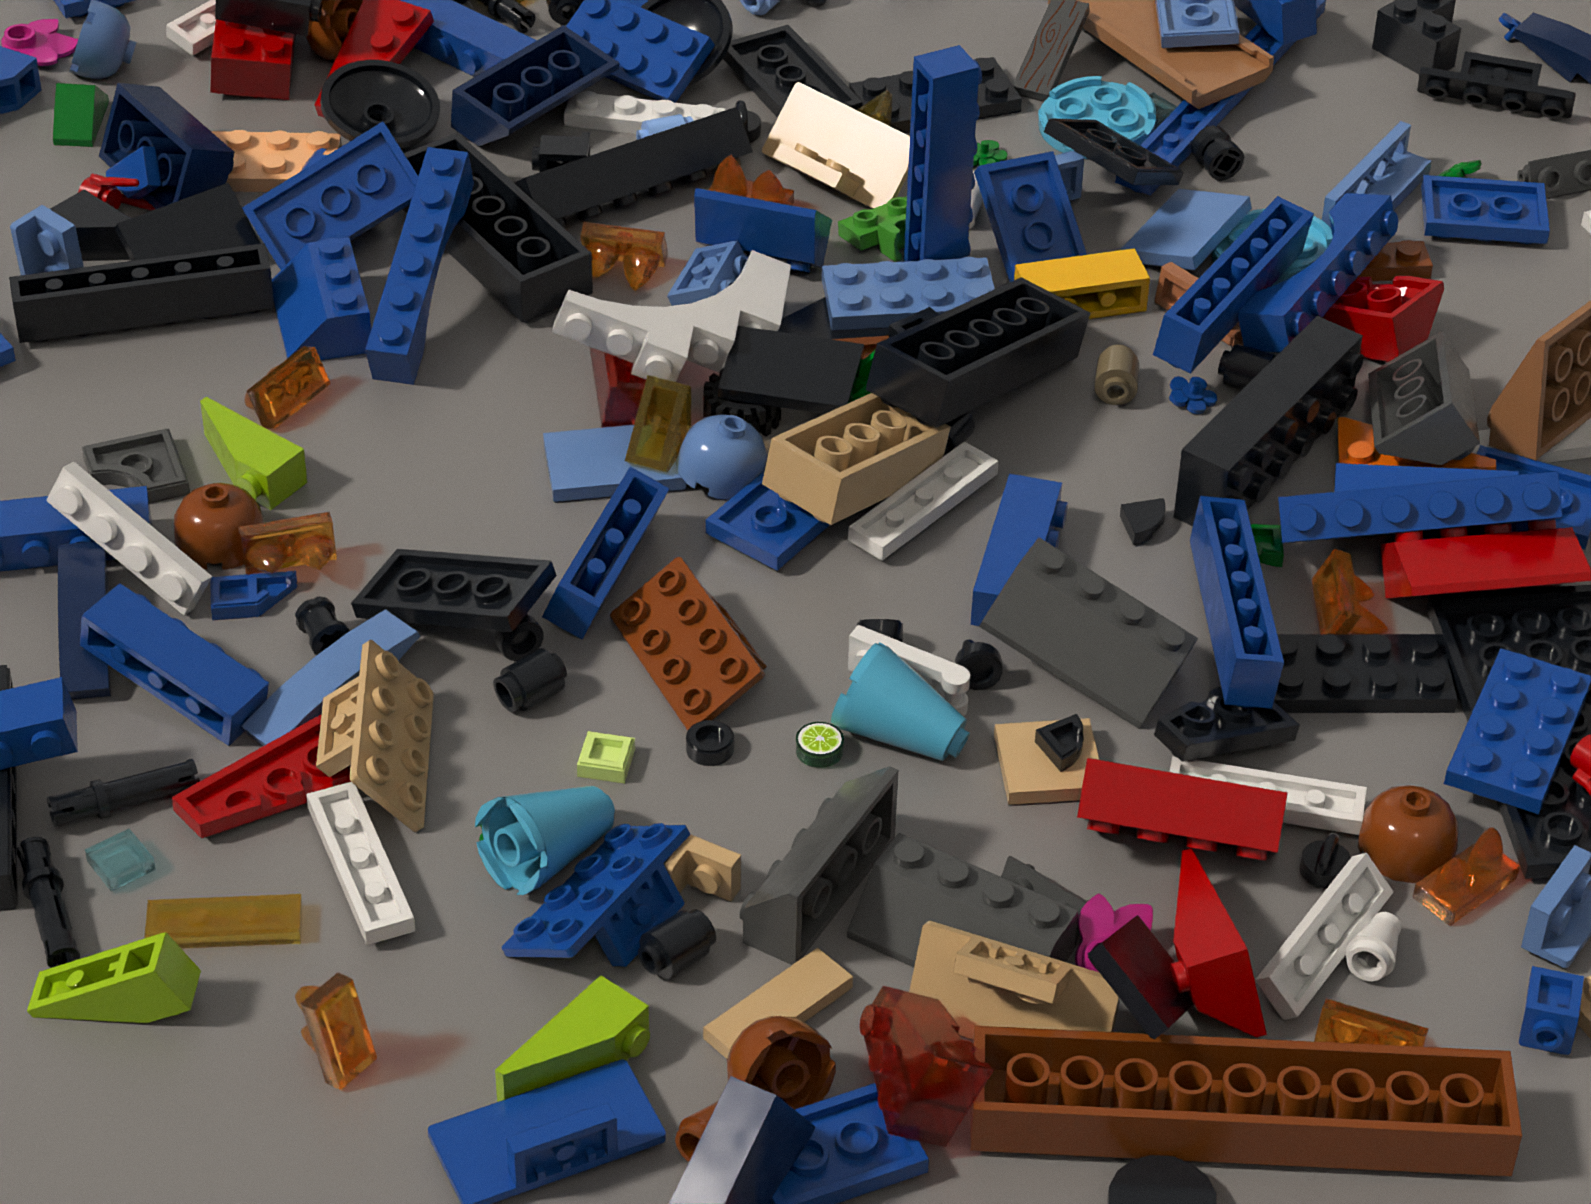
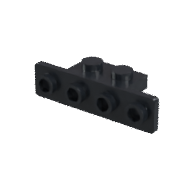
(1498, 83)

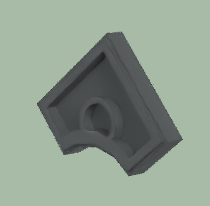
(139, 461)

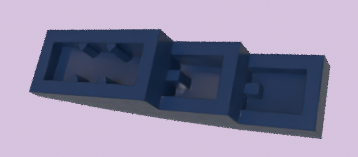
(1558, 45)
(80, 586)

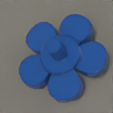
(1510, 23)
(1192, 394)

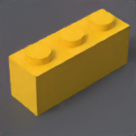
(1096, 282)

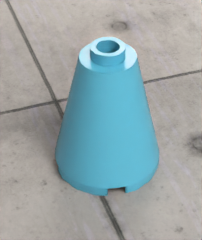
(899, 708)
(540, 833)

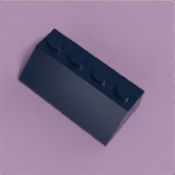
(527, 85)
(186, 151)

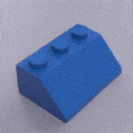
(763, 226)
(322, 301)

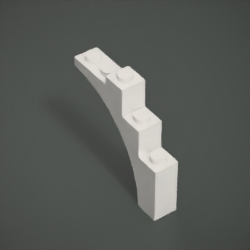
(665, 337)

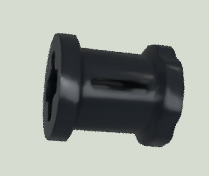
(320, 622)

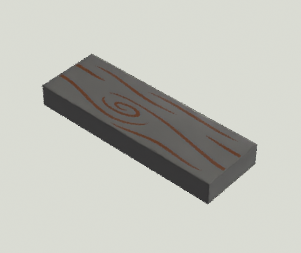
(1051, 48)

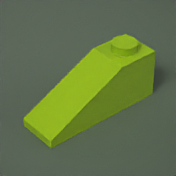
(253, 455)
(120, 984)
(586, 1034)

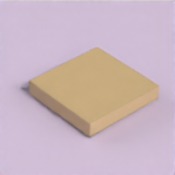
(1028, 771)

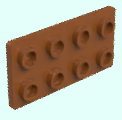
(688, 644)

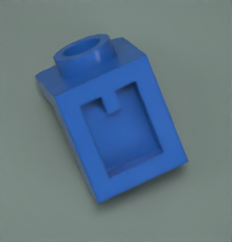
(1551, 1010)

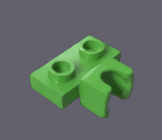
(877, 226)

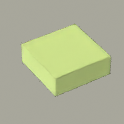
(606, 757)

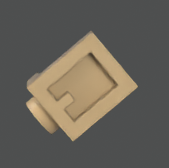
(705, 867)

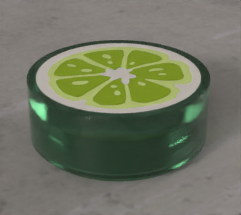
(819, 744)

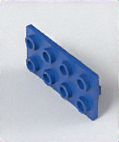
(610, 895)
(546, 1134)

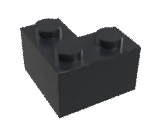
(1418, 33)

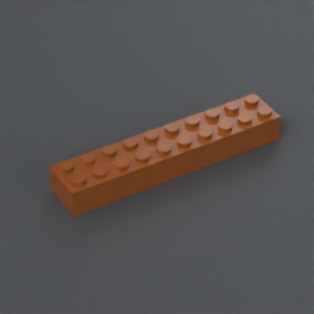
(1246, 1101)

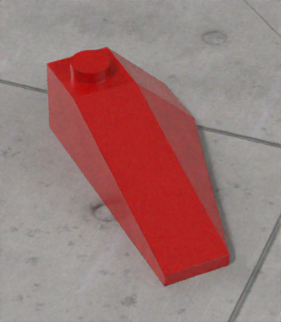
(1388, 315)
(1212, 955)

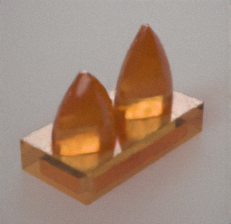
(731, 180)
(637, 249)
(287, 387)
(288, 543)
(1338, 598)
(1467, 879)
(1355, 1025)
(336, 1029)

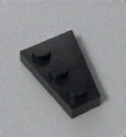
(1218, 729)

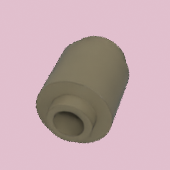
(1117, 375)

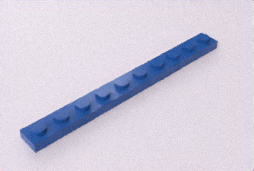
(1175, 134)

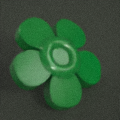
(988, 153)
(1462, 169)

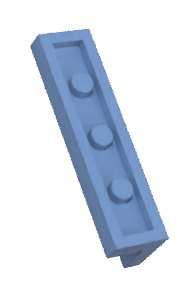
(1383, 171)

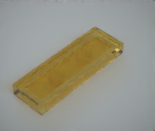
(227, 920)

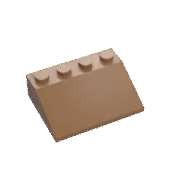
(1547, 392)

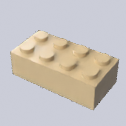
(851, 458)

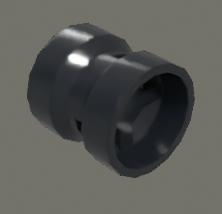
(1217, 152)

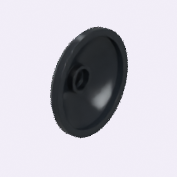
(703, 16)
(378, 92)

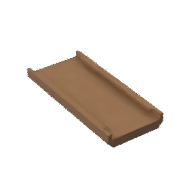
(1195, 72)

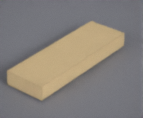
(795, 992)

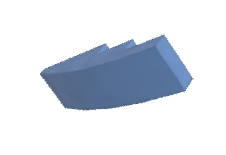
(302, 695)

